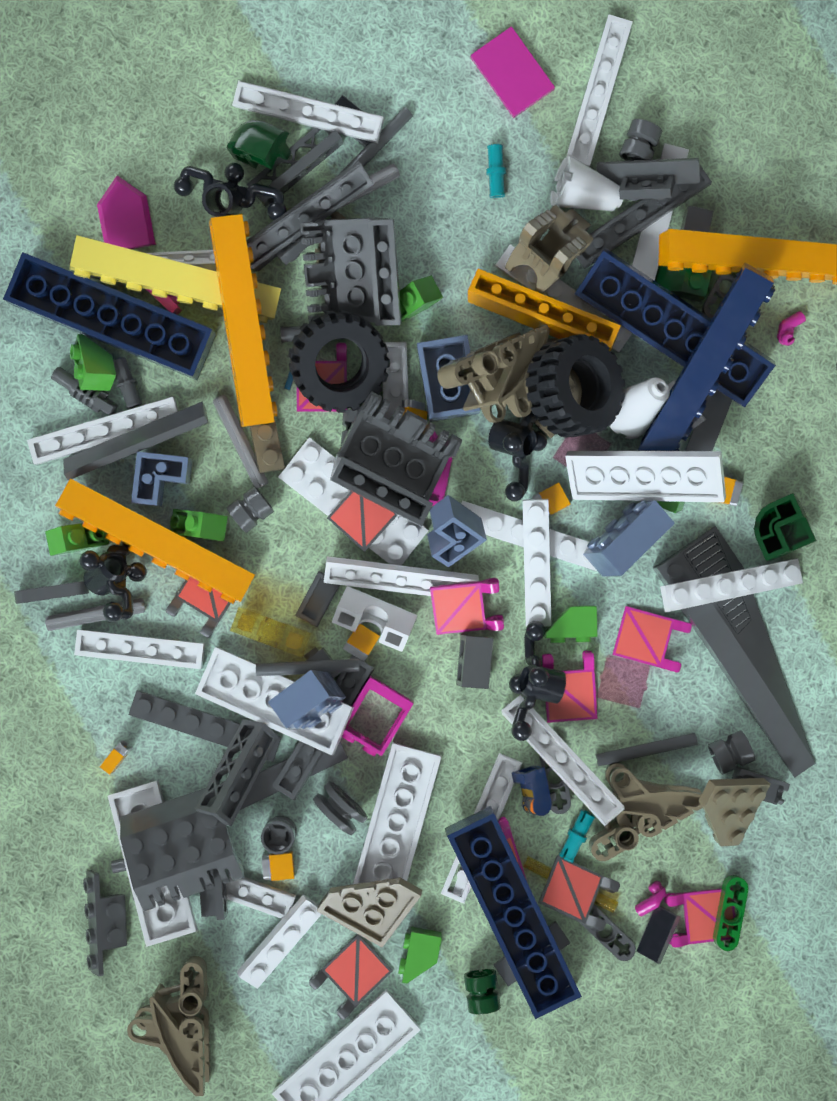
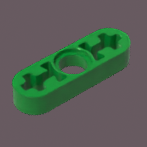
(720, 929)

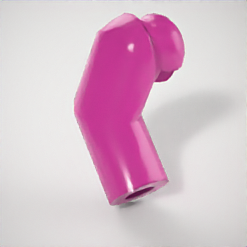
(787, 326)
(653, 902)

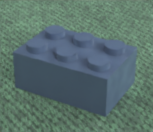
(443, 402)
(628, 538)
(307, 700)

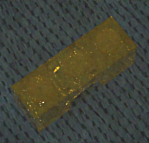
(271, 631)

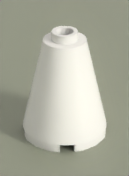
(584, 188)
(640, 407)

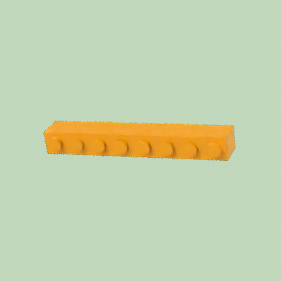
(729, 252)
(242, 320)
(154, 540)

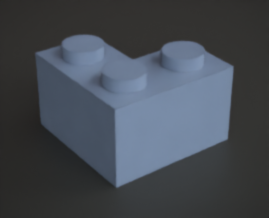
(152, 473)
(455, 531)

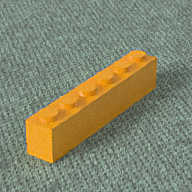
(537, 309)

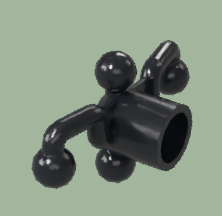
(239, 196)
(518, 441)
(108, 575)
(534, 682)

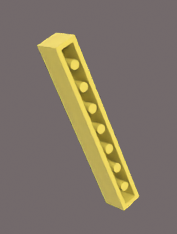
(159, 275)

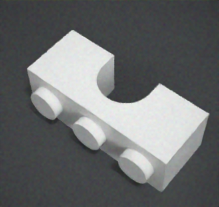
(360, 607)

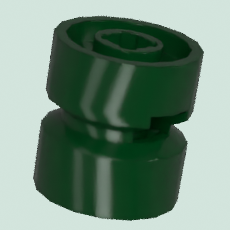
(482, 996)

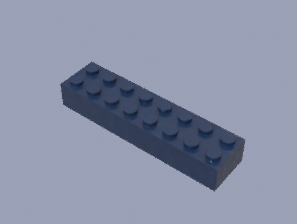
(109, 316)
(666, 322)
(709, 359)
(512, 912)

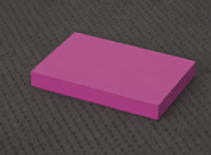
(512, 72)

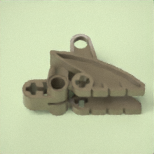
(556, 251)
(496, 373)
(652, 801)
(176, 1027)

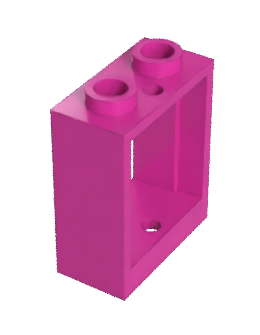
(393, 696)

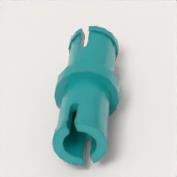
(496, 171)
(577, 835)

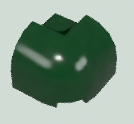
(258, 143)
(782, 528)

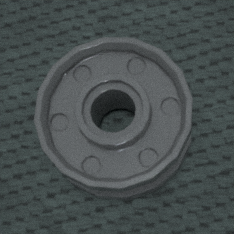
(340, 808)

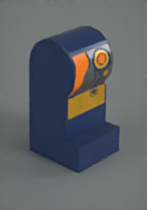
(534, 790)

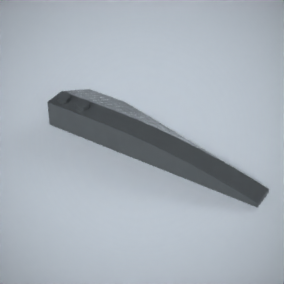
(741, 646)

